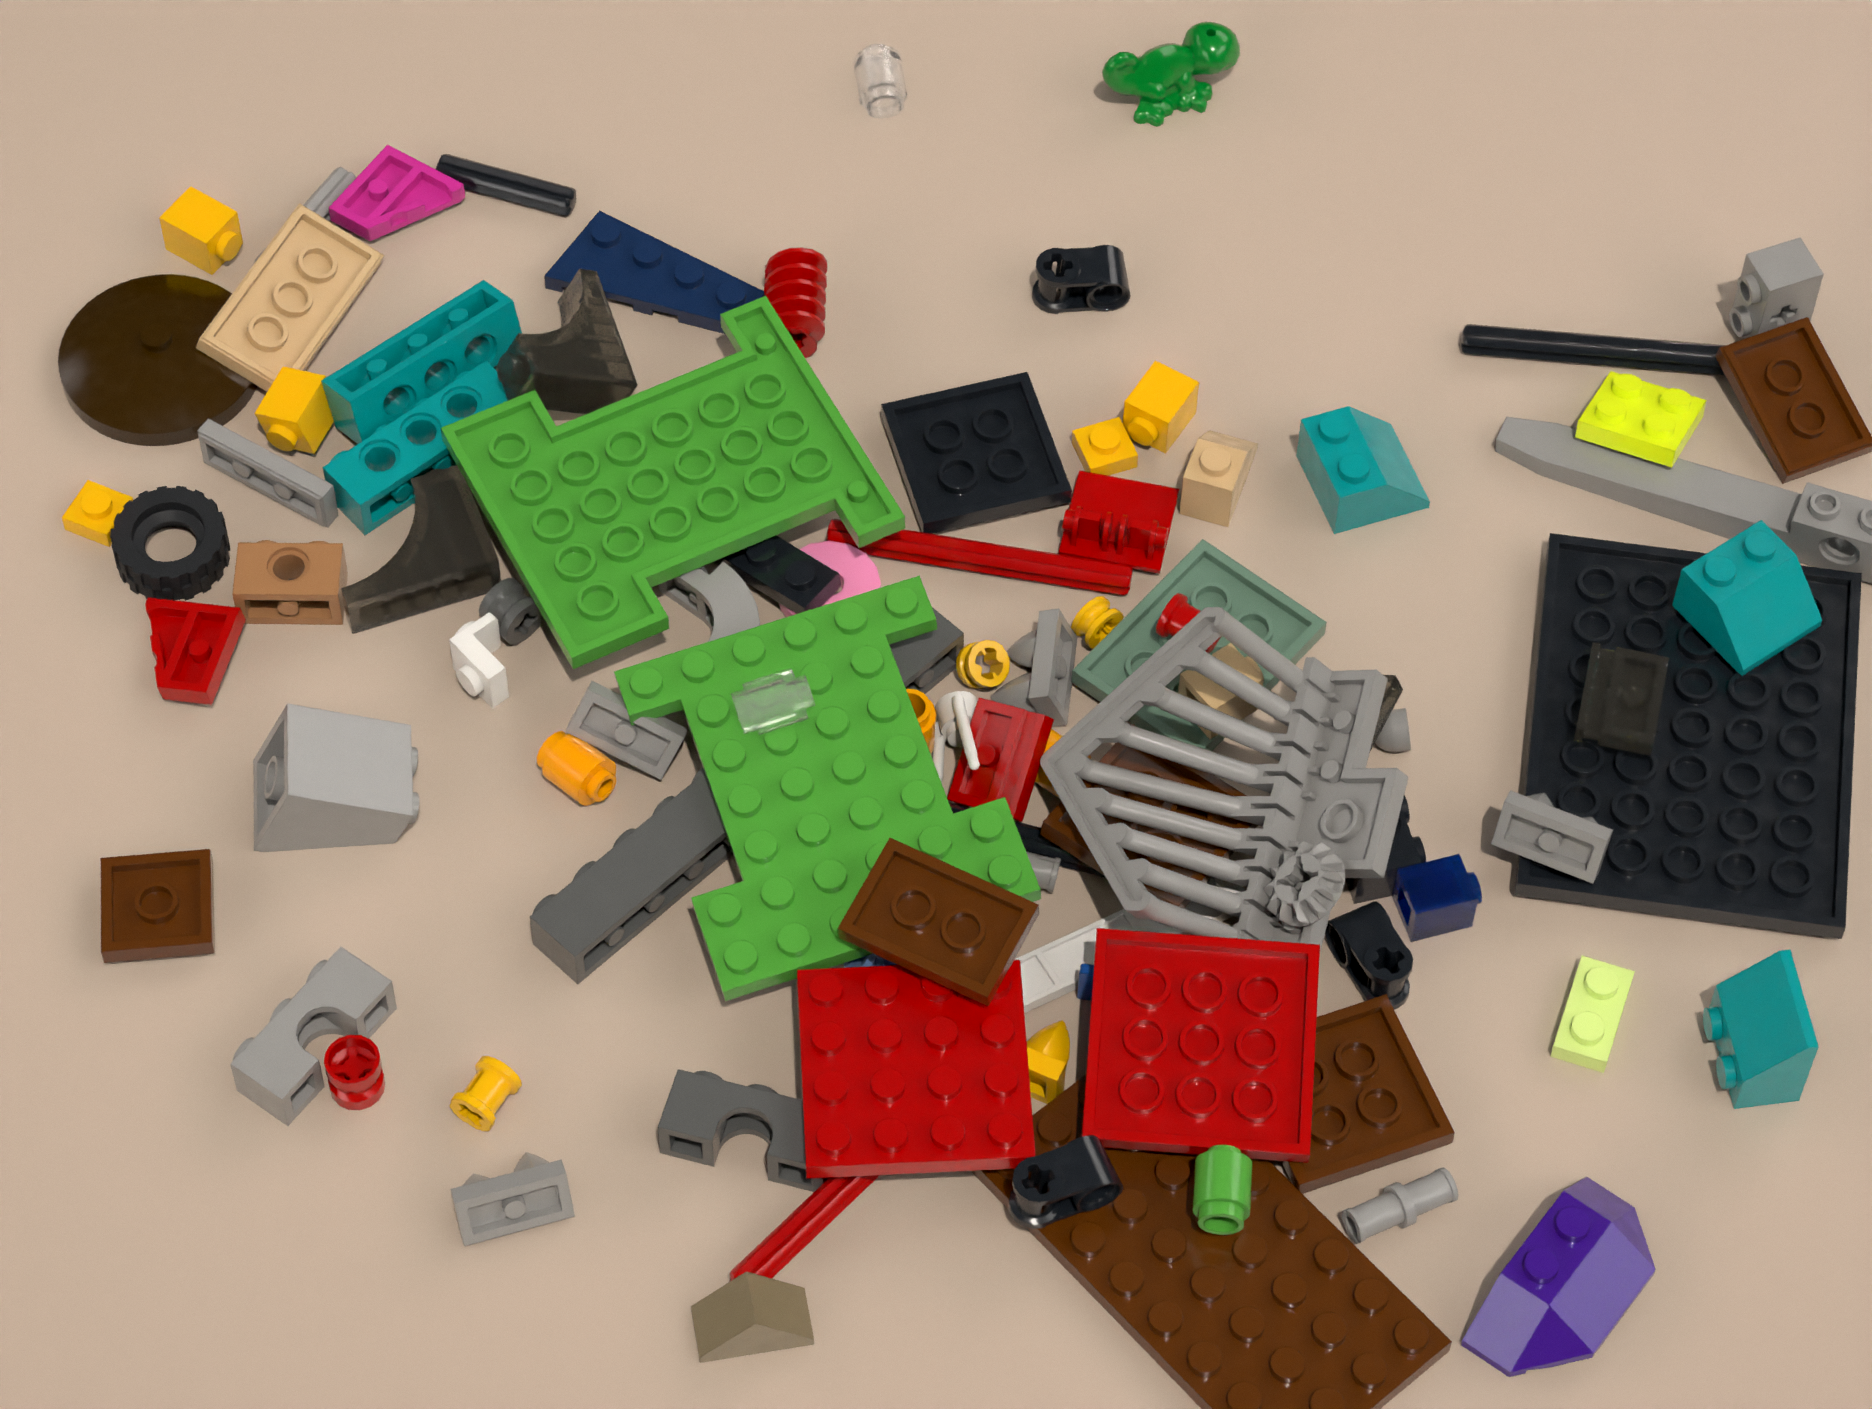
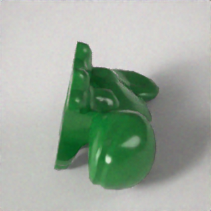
(1165, 73)

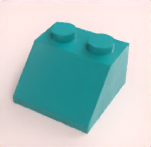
(1357, 469)
(1748, 598)
(1762, 1033)

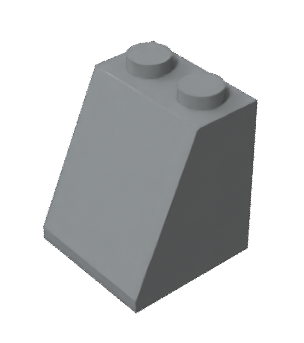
(333, 781)

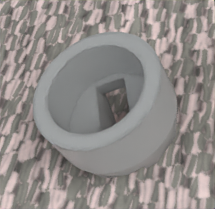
(1395, 733)

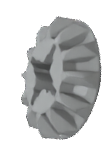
(1316, 895)

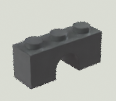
(709, 1111)

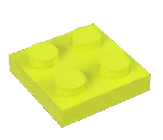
(1641, 418)

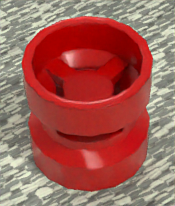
(345, 1063)

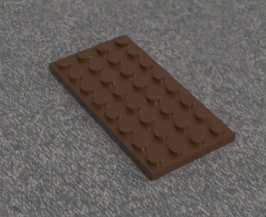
(1241, 1317)

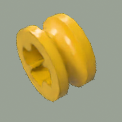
(1096, 620)
(971, 673)

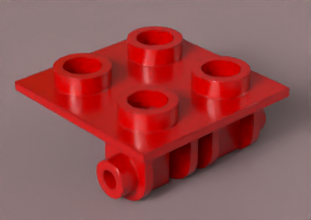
(1119, 521)

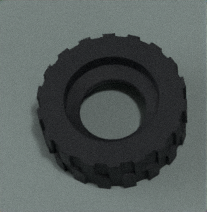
(161, 510)

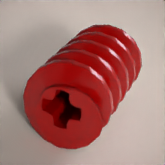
(797, 292)

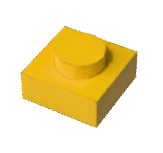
(1105, 447)
(94, 512)

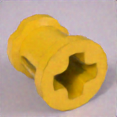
(485, 1093)

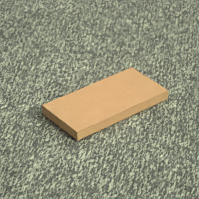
(290, 299)

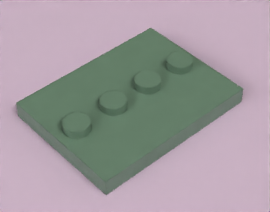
(1207, 580)

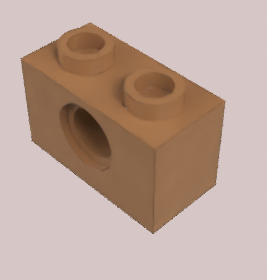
(270, 598)

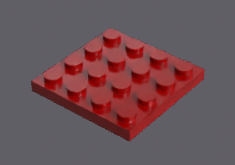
(1202, 1044)
(911, 1074)

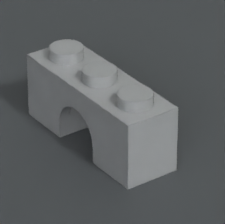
(338, 998)

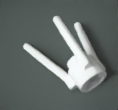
(953, 725)

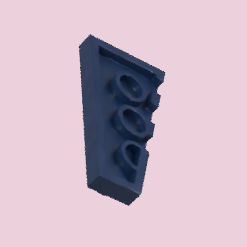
(650, 274)

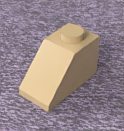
(1216, 477)

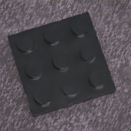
(975, 453)

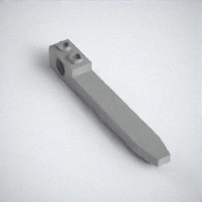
(1818, 525)

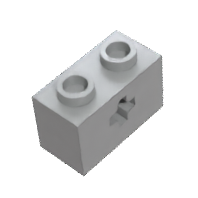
(1775, 288)

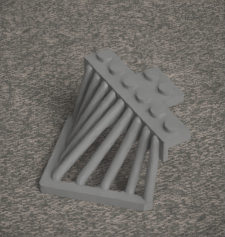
(1315, 789)

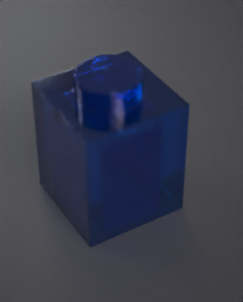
(1436, 897)

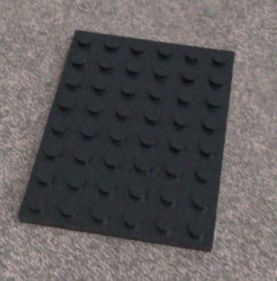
(1746, 773)

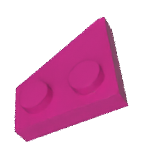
(393, 194)

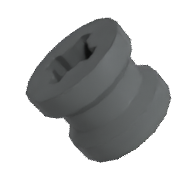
(515, 612)

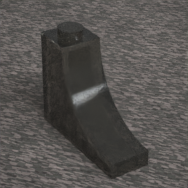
(576, 365)
(439, 563)

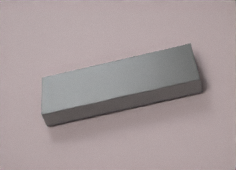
(268, 473)

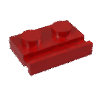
(1009, 757)

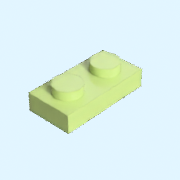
(1592, 1014)

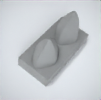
(1051, 655)
(605, 723)
(1551, 835)
(514, 1201)

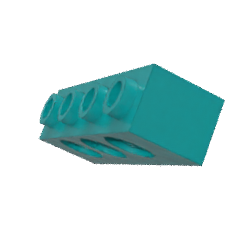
(421, 360)
(377, 473)

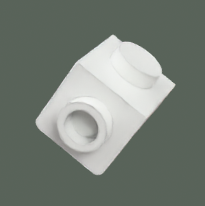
(474, 663)

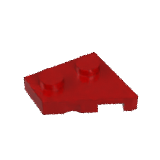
(192, 647)

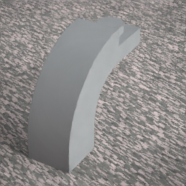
(717, 599)

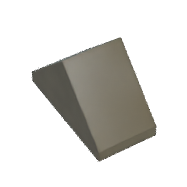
(751, 1318)

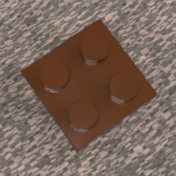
(157, 905)

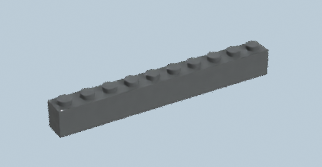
(678, 847)

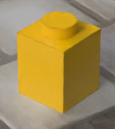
(201, 230)
(1160, 407)
(295, 411)

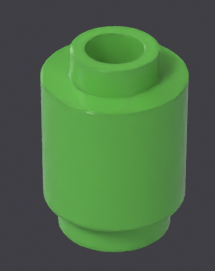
(1222, 1189)

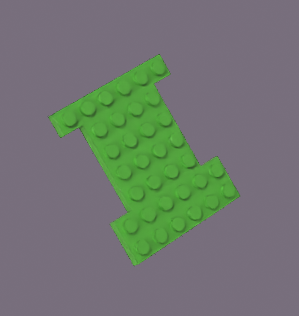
(665, 482)
(823, 794)

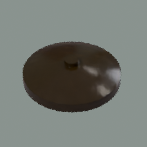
(136, 364)

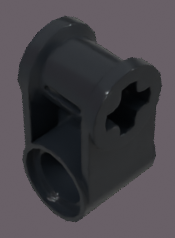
(1084, 276)
(1371, 953)
(1064, 1182)

